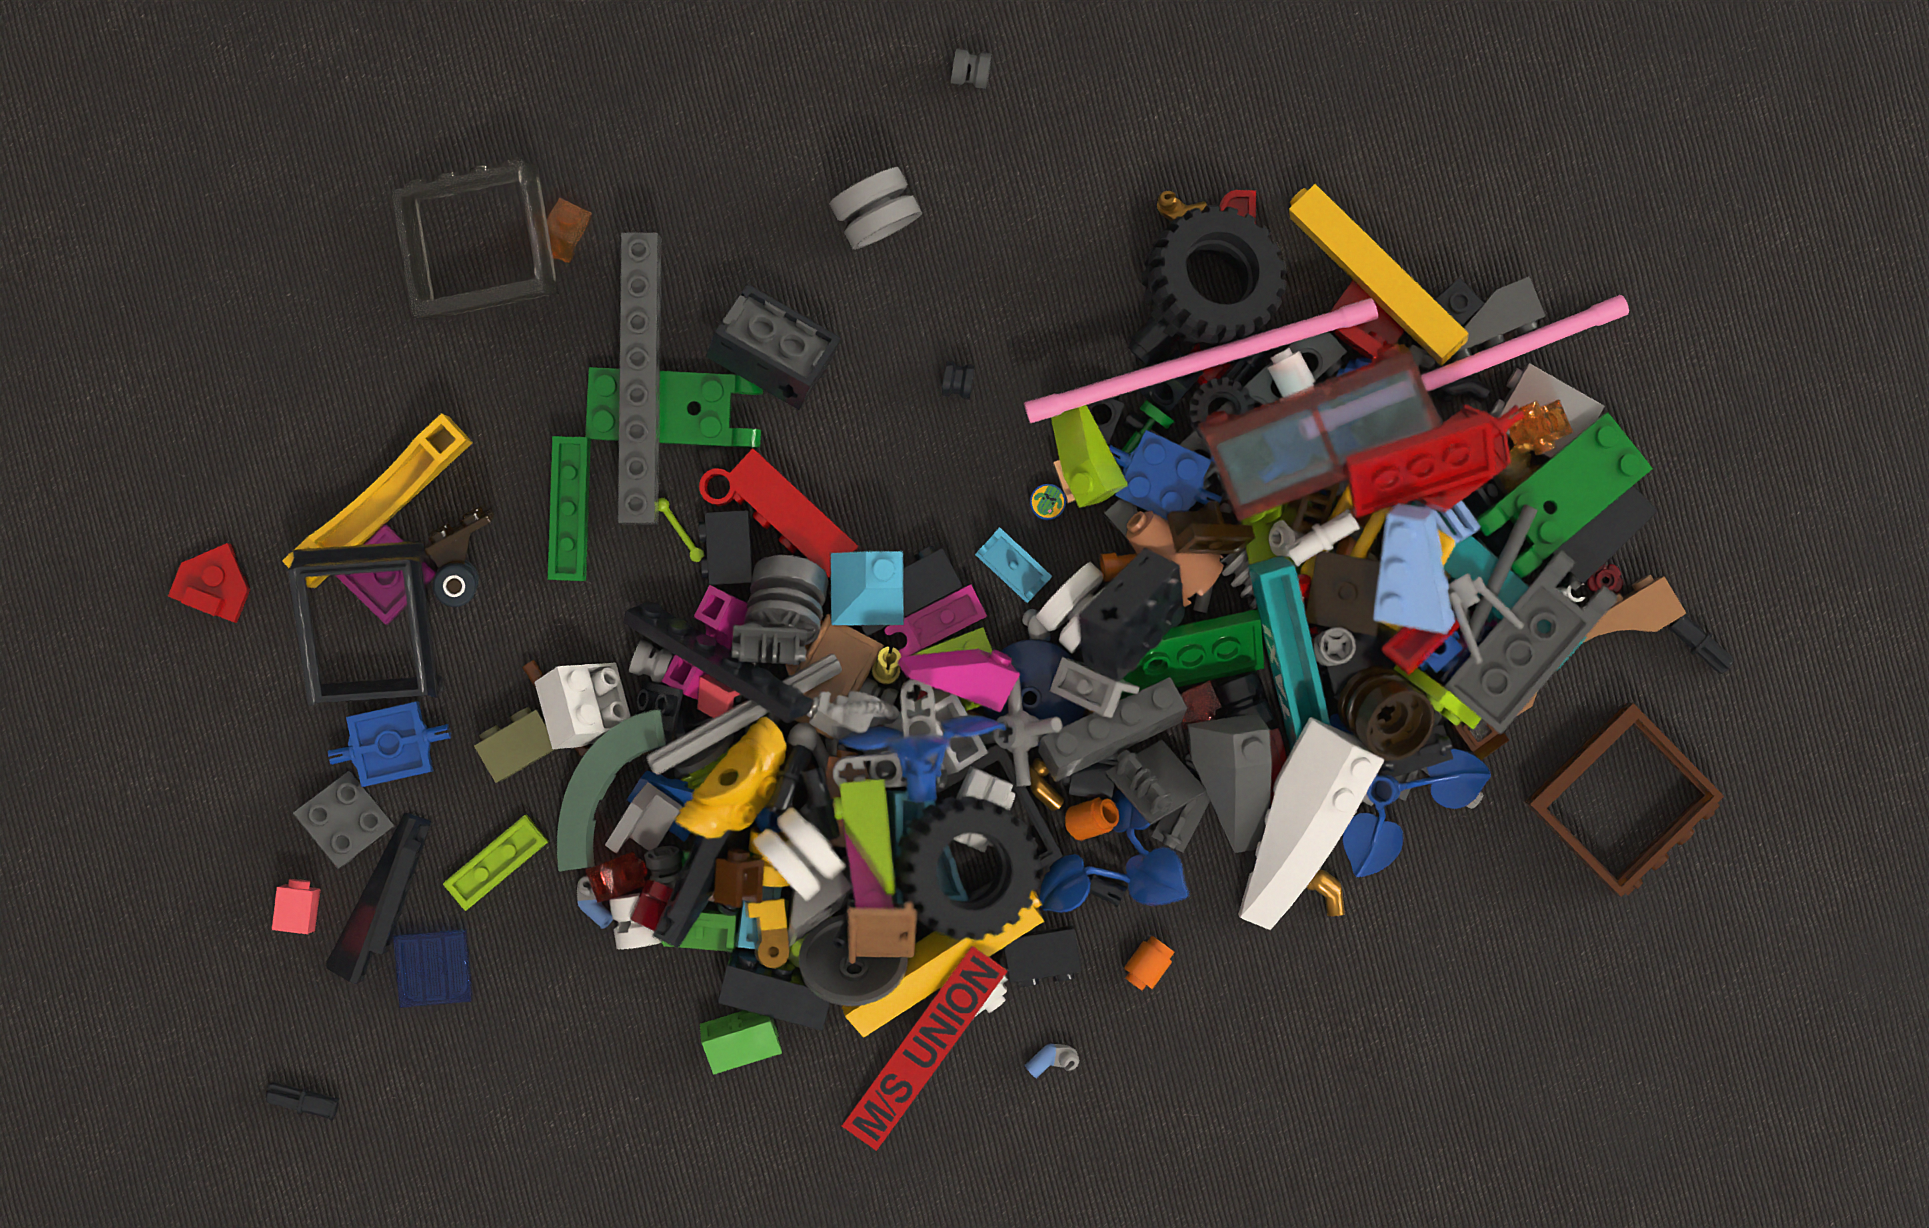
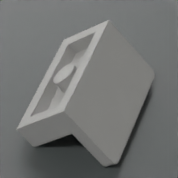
(1089, 687)
(645, 819)

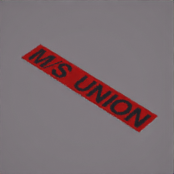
(924, 1048)

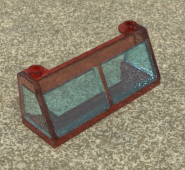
(1304, 437)

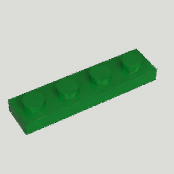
(569, 508)

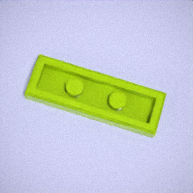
(495, 862)

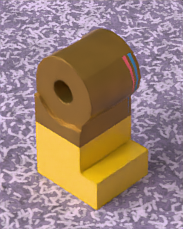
(772, 942)

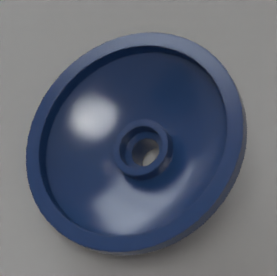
(1037, 665)

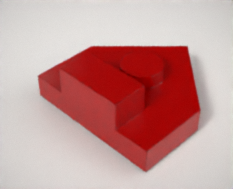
(212, 583)

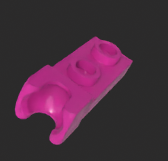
(939, 620)

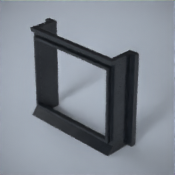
(365, 559)

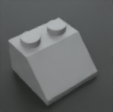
(806, 915)

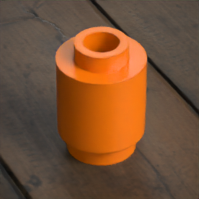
(1091, 818)
(1148, 963)

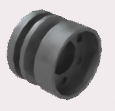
(787, 593)

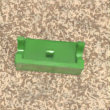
(711, 932)
(739, 1040)

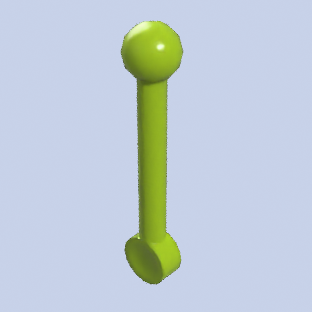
(696, 553)

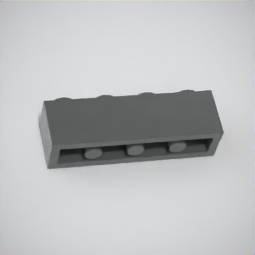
(1100, 736)

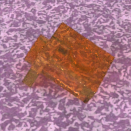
(565, 228)

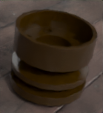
(1386, 712)

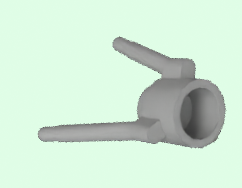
(1462, 595)

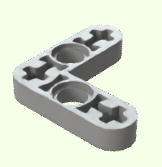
(906, 704)

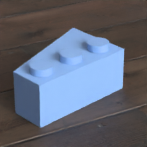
(1412, 574)

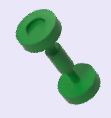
(1155, 415)

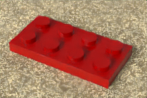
(1421, 464)

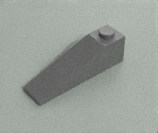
(1236, 772)

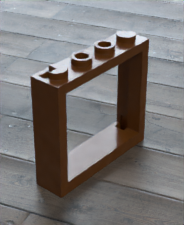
(1677, 832)

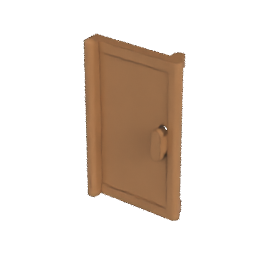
(855, 653)
(881, 932)

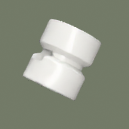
(628, 933)

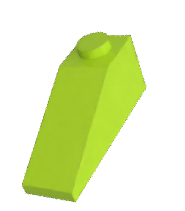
(1086, 457)
(867, 826)

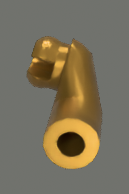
(1171, 207)
(1041, 788)
(1332, 891)

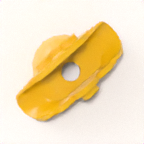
(733, 804)

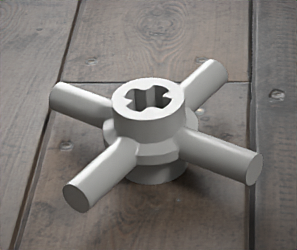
(1021, 734)

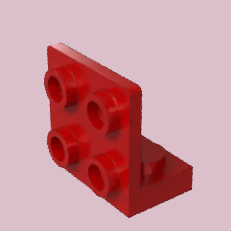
(1368, 336)

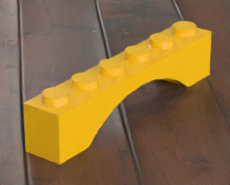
(401, 482)

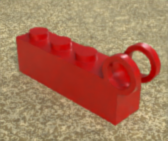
(783, 507)

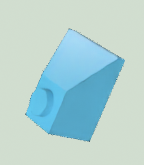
(867, 588)

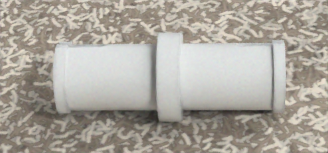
(1322, 537)

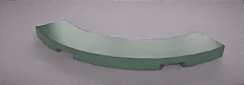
(592, 780)

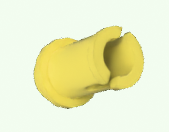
(886, 660)

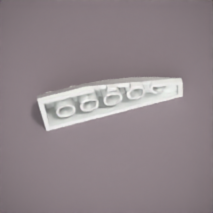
(1308, 815)

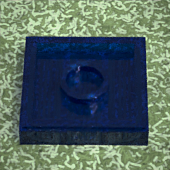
(433, 968)

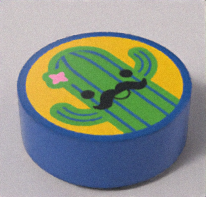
(1047, 501)

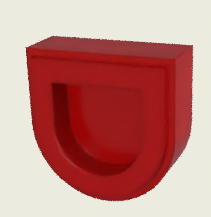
(1242, 200)

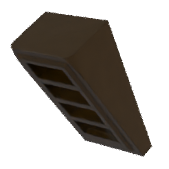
(1318, 513)

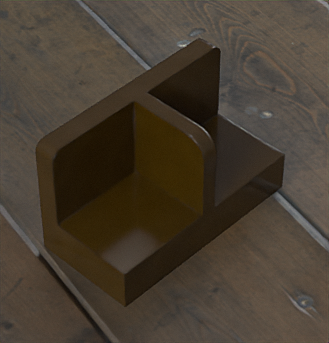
(1208, 531)

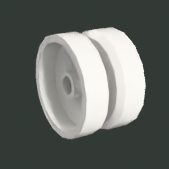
(1069, 603)
(799, 853)

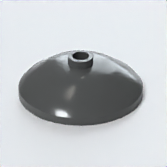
(828, 969)

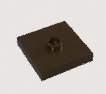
(1344, 593)

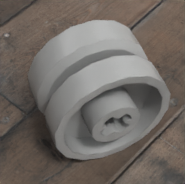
(875, 207)

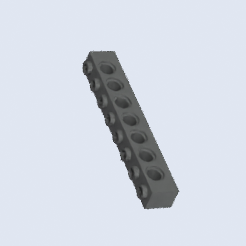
(1326, 354)
(639, 379)

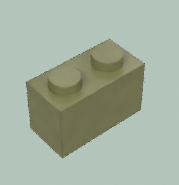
(516, 745)

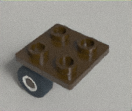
(456, 577)

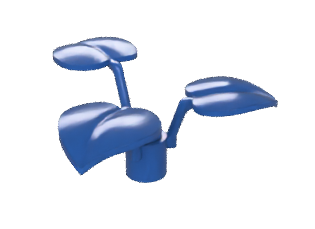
(921, 774)
(1376, 843)
(1151, 876)

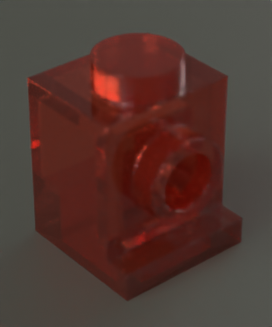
(1200, 703)
(607, 877)

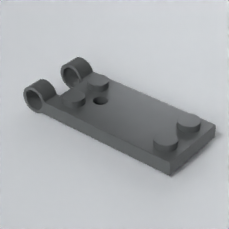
(1523, 659)

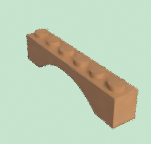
(1644, 609)

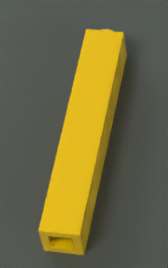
(1377, 274)
(932, 966)

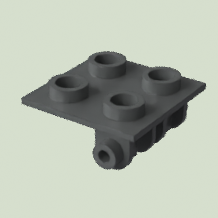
(768, 644)
(1155, 781)
(343, 820)

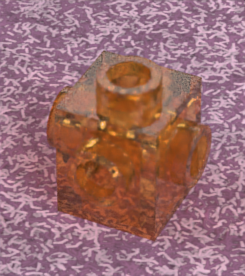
(1540, 427)

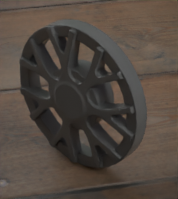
(705, 756)

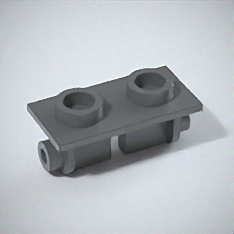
(1178, 827)

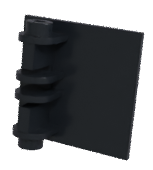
(661, 698)

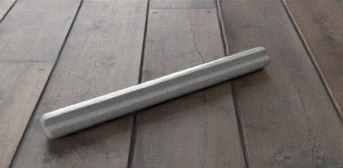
(737, 718)

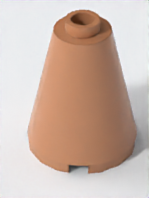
(1197, 570)

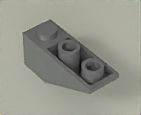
(1503, 311)

